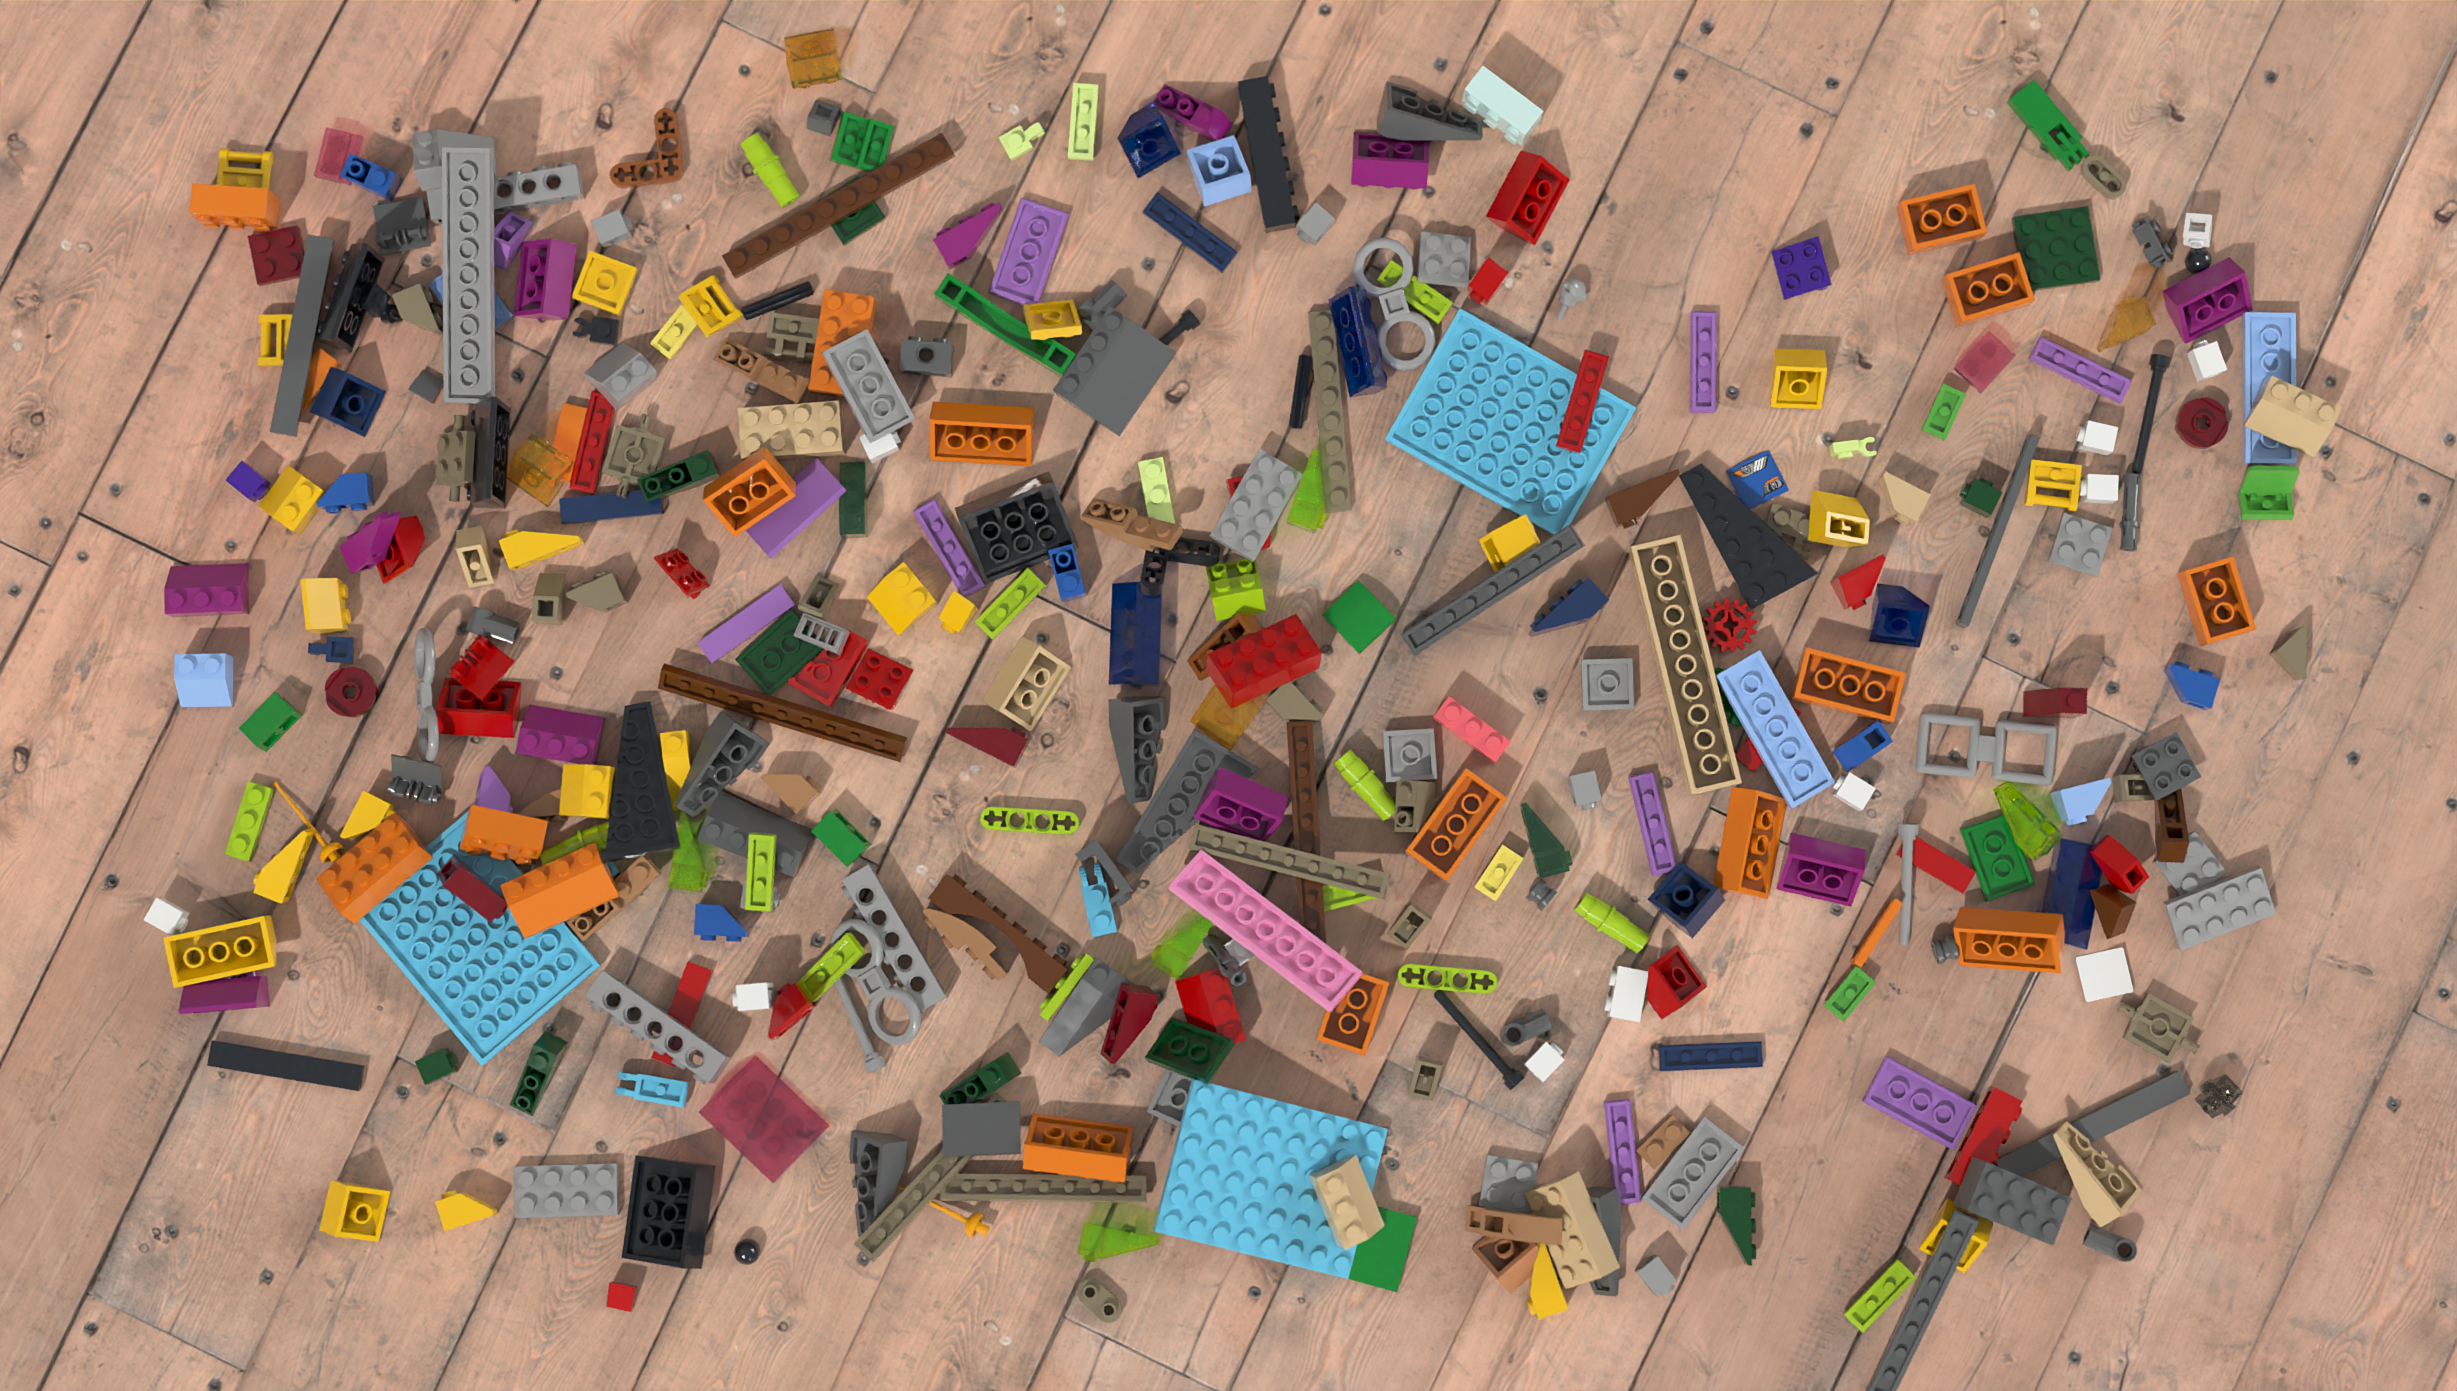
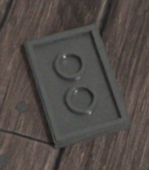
(981, 1129)

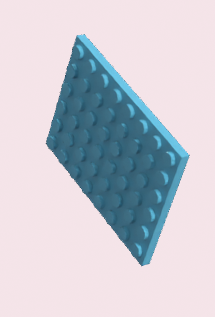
(1493, 420)
(472, 971)
(1246, 1181)

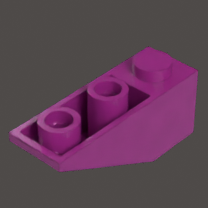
(1193, 113)
(962, 241)
(370, 545)

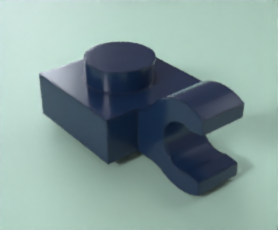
(336, 650)

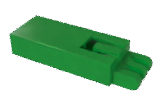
(2041, 117)

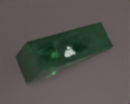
(853, 503)
(1546, 849)

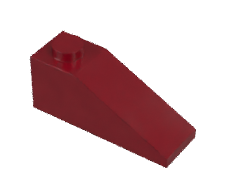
(996, 742)
(1129, 1017)

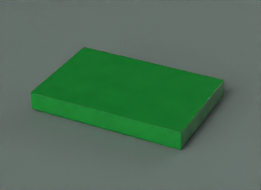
(1996, 858)
(1383, 1256)

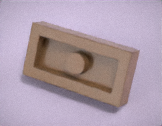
(1662, 1141)

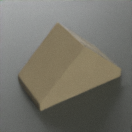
(819, 598)
(2292, 654)
(2130, 788)
(1409, 925)
(1425, 1078)

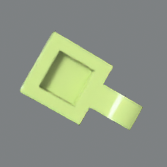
(1018, 141)
(1846, 448)

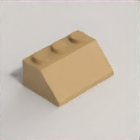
(2292, 416)
(1026, 683)
(1347, 1202)

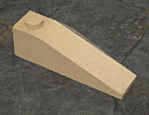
(2101, 1186)

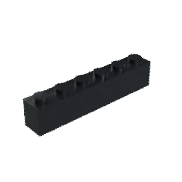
(1267, 155)

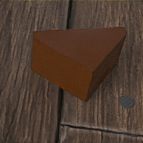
(2113, 909)

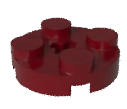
(2216, 420)
(365, 689)

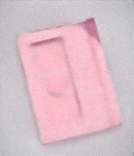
(334, 154)
(1984, 362)

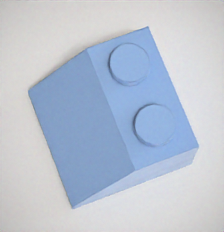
(1219, 170)
(204, 679)
(2079, 801)

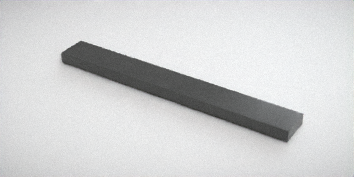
(302, 336)
(1997, 531)
(1493, 589)
(2098, 1123)
(1924, 1302)

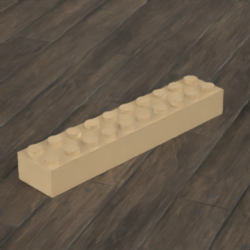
(1684, 665)

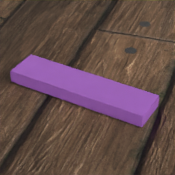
(1703, 362)
(2080, 369)
(949, 548)
(746, 624)
(1652, 823)
(1622, 1150)

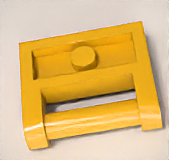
(244, 176)
(705, 310)
(282, 332)
(2053, 476)

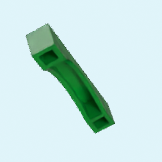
(1002, 325)

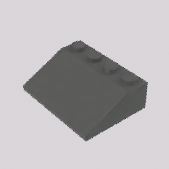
(1114, 371)

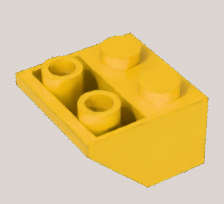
(1837, 520)
(1509, 542)

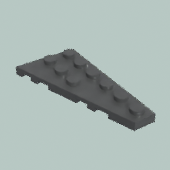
(1177, 798)

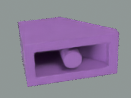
(509, 238)
(492, 792)

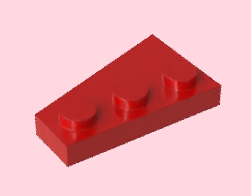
(829, 672)

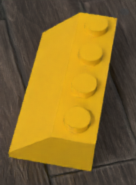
(221, 951)

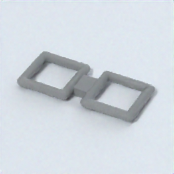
(1986, 748)

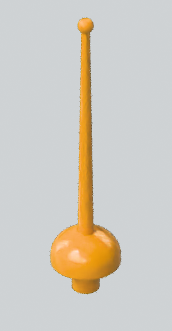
(330, 851)
(972, 1224)

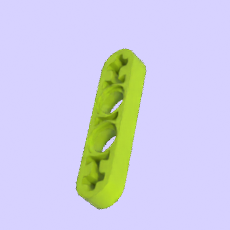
(1029, 824)
(1447, 978)

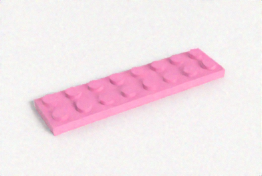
(1265, 931)

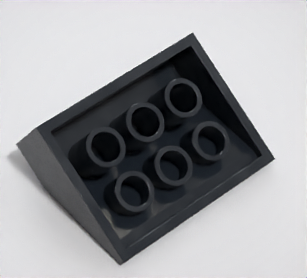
(344, 314)
(490, 454)
(1015, 527)
(668, 1212)

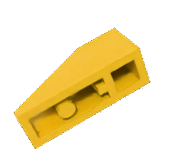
(532, 547)
(676, 760)
(281, 873)
(1544, 1287)

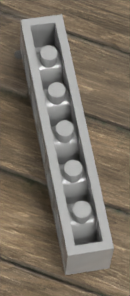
(568, 190)
(852, 888)
(713, 1058)

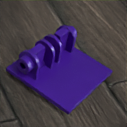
(1801, 268)

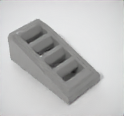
(840, 639)

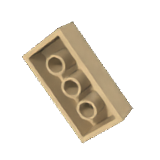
(793, 430)
(1584, 1244)

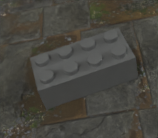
(2012, 1201)

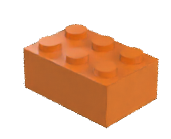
(235, 207)
(1941, 219)
(1988, 289)
(749, 491)
(2216, 601)
(503, 835)
(1355, 1016)

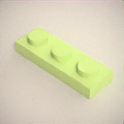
(1083, 121)
(1156, 490)

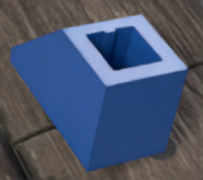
(371, 177)
(348, 491)
(1067, 573)
(2192, 687)
(1862, 746)
(717, 921)

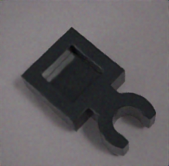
(376, 303)
(600, 330)

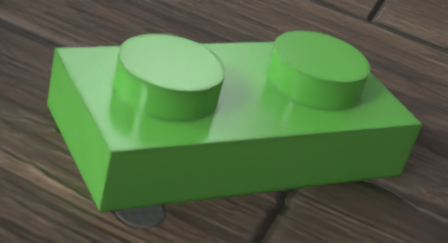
(1943, 412)
(1849, 993)

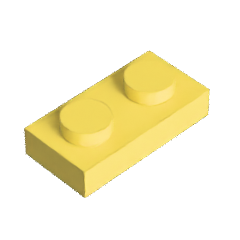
(674, 333)
(1498, 872)

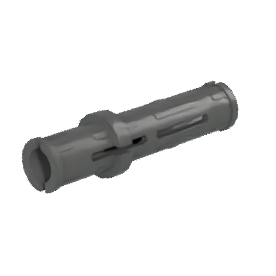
(2129, 523)
(1227, 964)

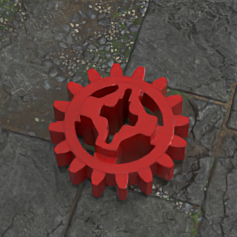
(1730, 637)

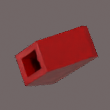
(2119, 865)

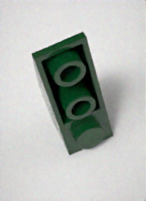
(679, 477)
(538, 1072)
(982, 1081)
(1734, 1210)

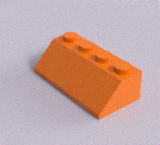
(981, 433)
(1749, 842)
(560, 890)
(2010, 939)
(1078, 1147)

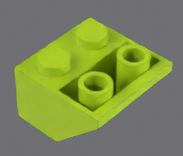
(1235, 589)

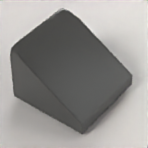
(822, 117)
(427, 386)

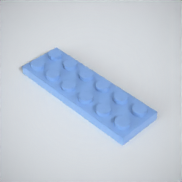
(2267, 352)
(1774, 729)

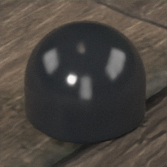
(2198, 260)
(747, 1251)

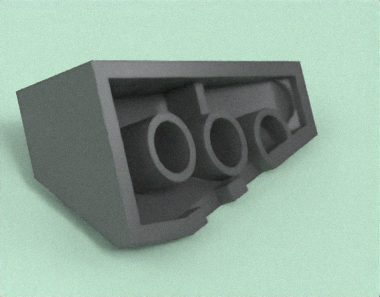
(1085, 1009)
(878, 1170)
(1609, 1212)

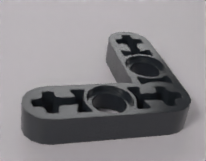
(1174, 556)

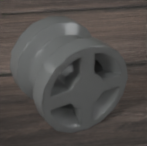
(1541, 894)
(1944, 949)

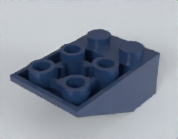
(1582, 603)

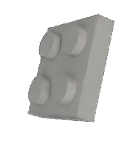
(1443, 259)
(2079, 545)
(1607, 684)
(1409, 755)
(2197, 870)
(1506, 1182)

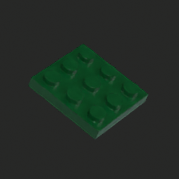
(2057, 248)

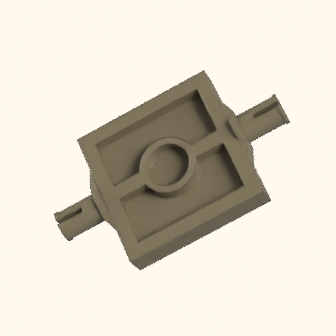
(633, 454)
(455, 458)
(2158, 1027)

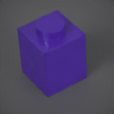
(248, 482)

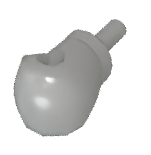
(1571, 292)

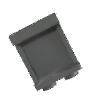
(1096, 849)

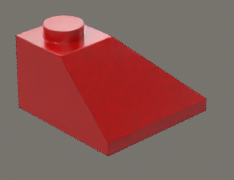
(403, 549)
(1858, 583)
(1672, 982)
(788, 1010)

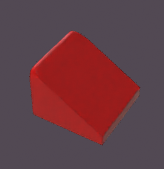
(621, 1296)

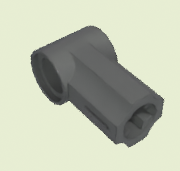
(1094, 309)
(488, 624)
(1527, 1027)
(2107, 1243)

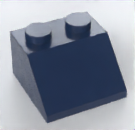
(347, 401)
(1686, 899)

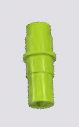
(769, 170)
(1365, 784)
(595, 834)
(1611, 922)

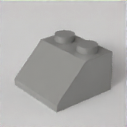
(621, 375)

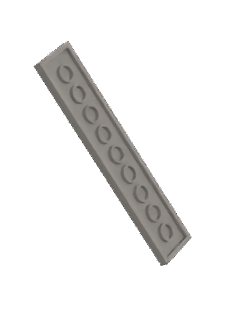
(468, 274)

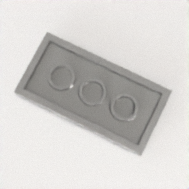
(868, 386)
(1256, 505)
(2219, 907)
(1693, 1173)
(566, 1190)

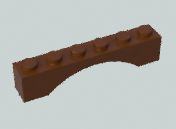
(957, 900)

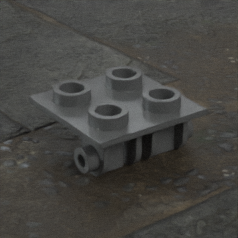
(401, 226)
(2166, 766)
(415, 776)

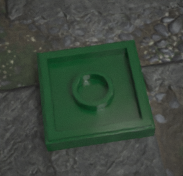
(858, 222)

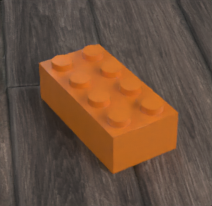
(840, 319)
(1847, 685)
(1455, 825)
(374, 868)

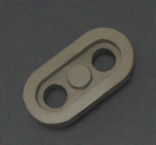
(2104, 175)
(1099, 1300)

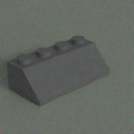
(732, 821)

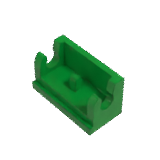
(270, 722)
(841, 837)

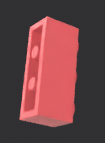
(1471, 730)

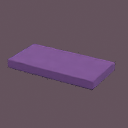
(1028, 252)
(814, 494)
(1919, 1102)

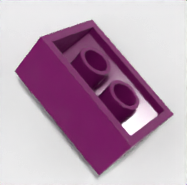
(1389, 161)
(545, 279)
(2208, 299)
(207, 590)
(560, 735)
(1241, 806)
(1821, 869)
(225, 994)

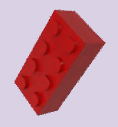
(1263, 661)

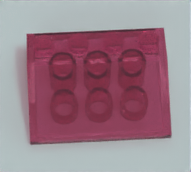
(764, 1119)

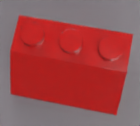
(1527, 197)
(465, 714)
(1210, 1004)

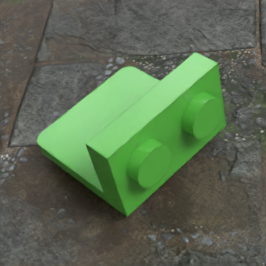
(2267, 492)

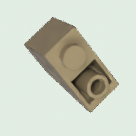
(416, 308)
(601, 594)
(549, 599)
(1293, 705)
(1413, 804)

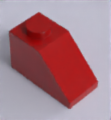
(1487, 282)

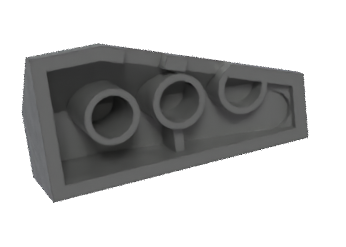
(1412, 118)
(1135, 733)
(722, 756)

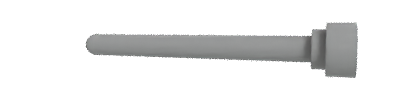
(1908, 833)
(872, 1060)

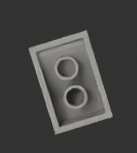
(428, 153)
(1170, 1098)

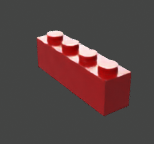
(1985, 1132)

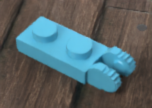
(1096, 903)
(655, 1089)

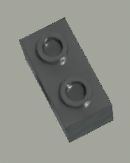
(941, 363)

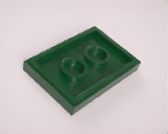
(778, 654)
(1189, 1050)

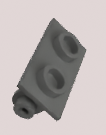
(2149, 233)

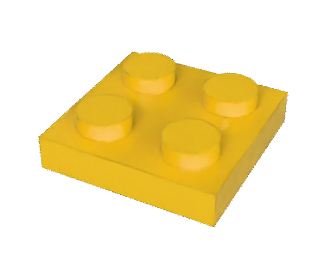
(604, 283)
(1052, 319)

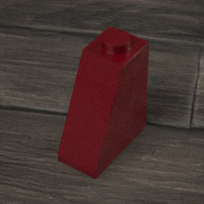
(2055, 702)
(472, 889)

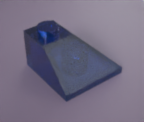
(1147, 140)
(1897, 616)

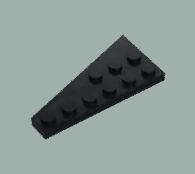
(1751, 549)
(641, 802)

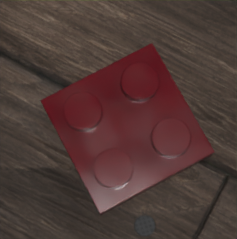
(277, 255)

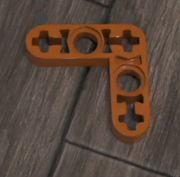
(659, 165)

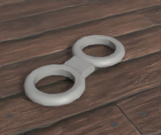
(1394, 303)
(427, 716)
(877, 986)

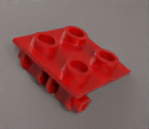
(680, 570)
(481, 667)
(879, 679)

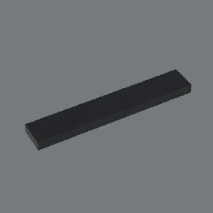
(285, 1065)

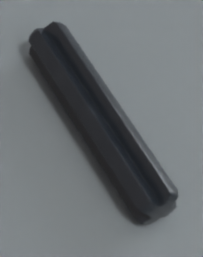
(777, 300)
(1300, 391)

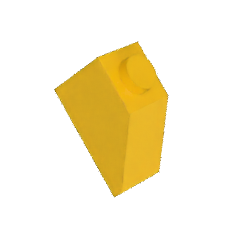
(957, 614)
(367, 815)
(461, 1209)

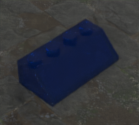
(1358, 342)
(1135, 636)
(2068, 889)

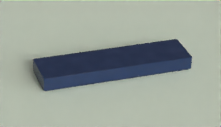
(1189, 232)
(607, 507)
(1710, 1056)

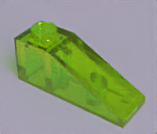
(1308, 502)
(2028, 825)
(687, 862)
(1179, 950)
(1106, 1242)

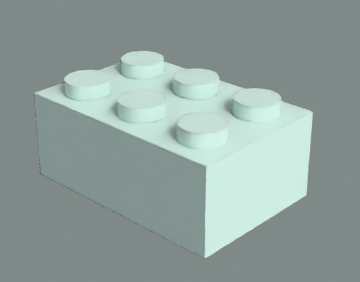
(1501, 106)

